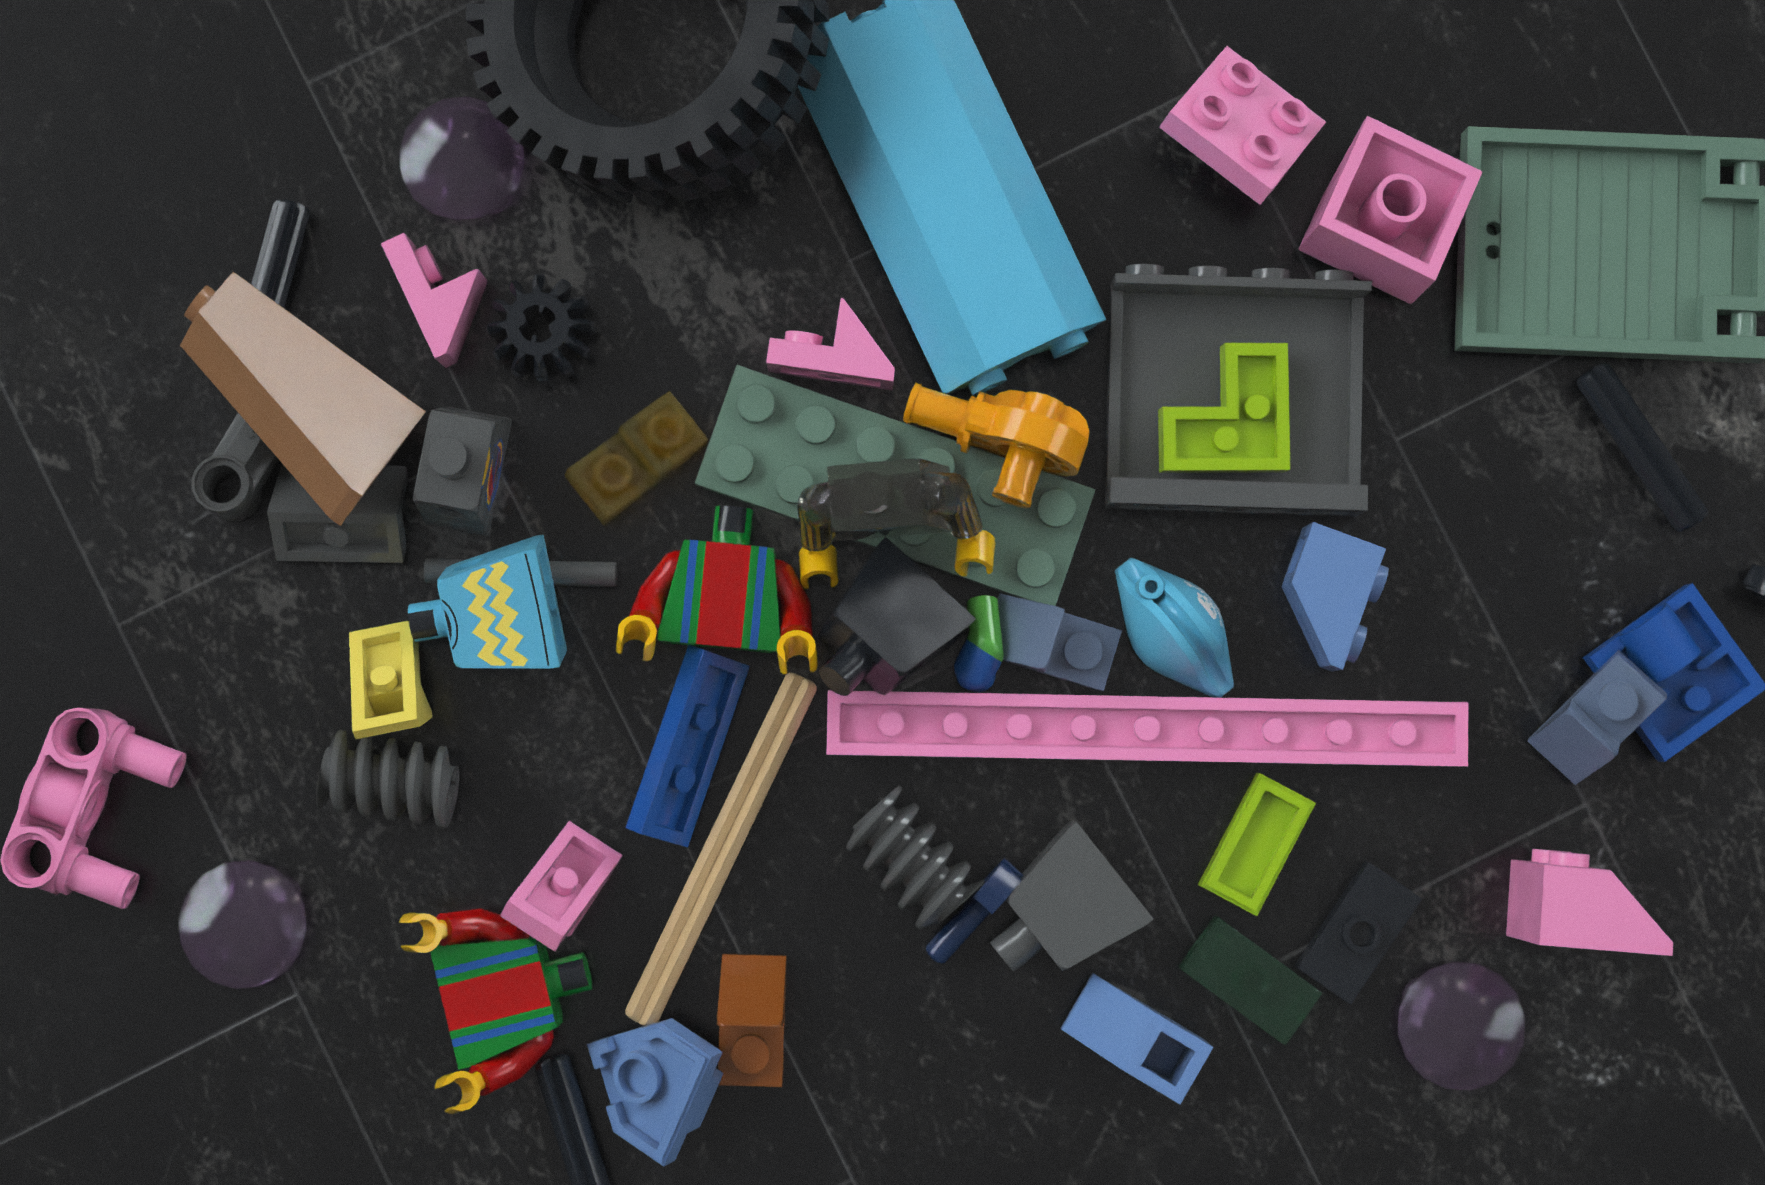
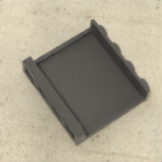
(1168, 355)

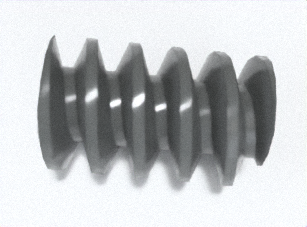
(388, 780)
(912, 860)

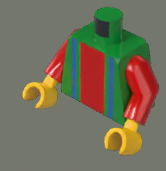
(723, 597)
(495, 996)

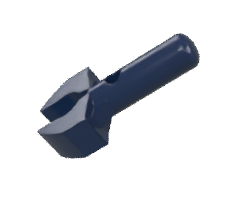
(985, 900)

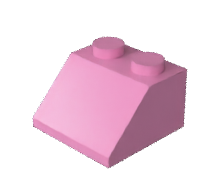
(1391, 211)
(1578, 906)

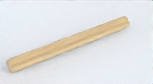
(721, 849)

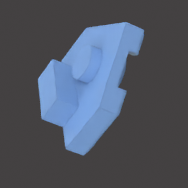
(657, 1084)

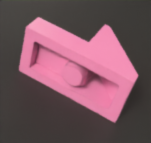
(441, 311)
(851, 360)
(561, 886)

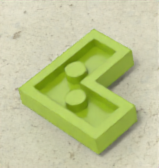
(1248, 429)

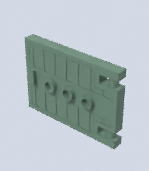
(1611, 245)

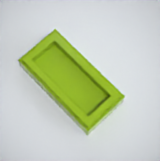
(1256, 844)

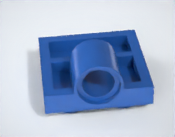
(1692, 660)

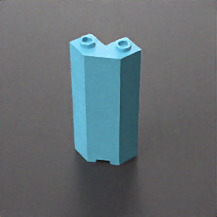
(947, 193)

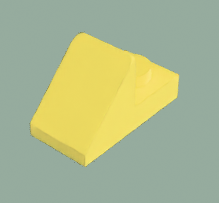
(386, 681)

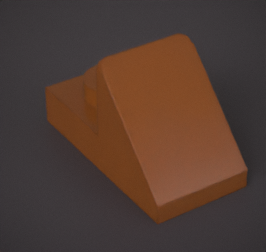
(752, 1019)

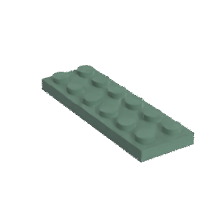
(783, 437)

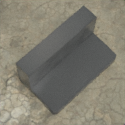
(369, 534)

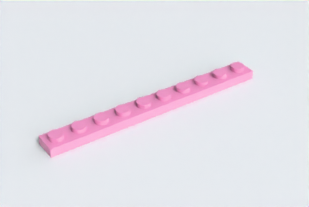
(1148, 728)

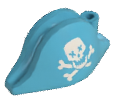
(1175, 628)

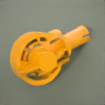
(1023, 427)

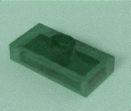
(1250, 980)

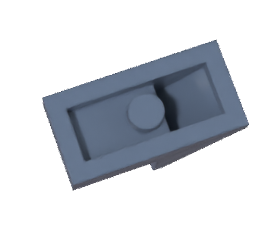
(1056, 642)
(1598, 718)

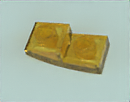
(636, 457)

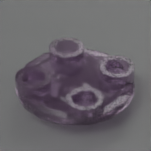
(460, 160)
(243, 924)
(1460, 1025)

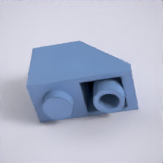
(1329, 589)
(1137, 1038)

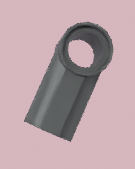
(240, 454)

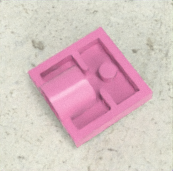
(1242, 124)

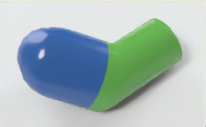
(983, 648)

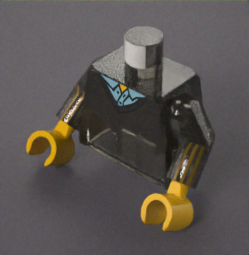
(888, 502)

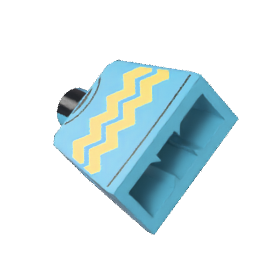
(496, 610)

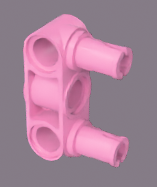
(67, 798)

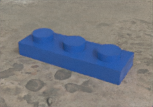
(687, 746)

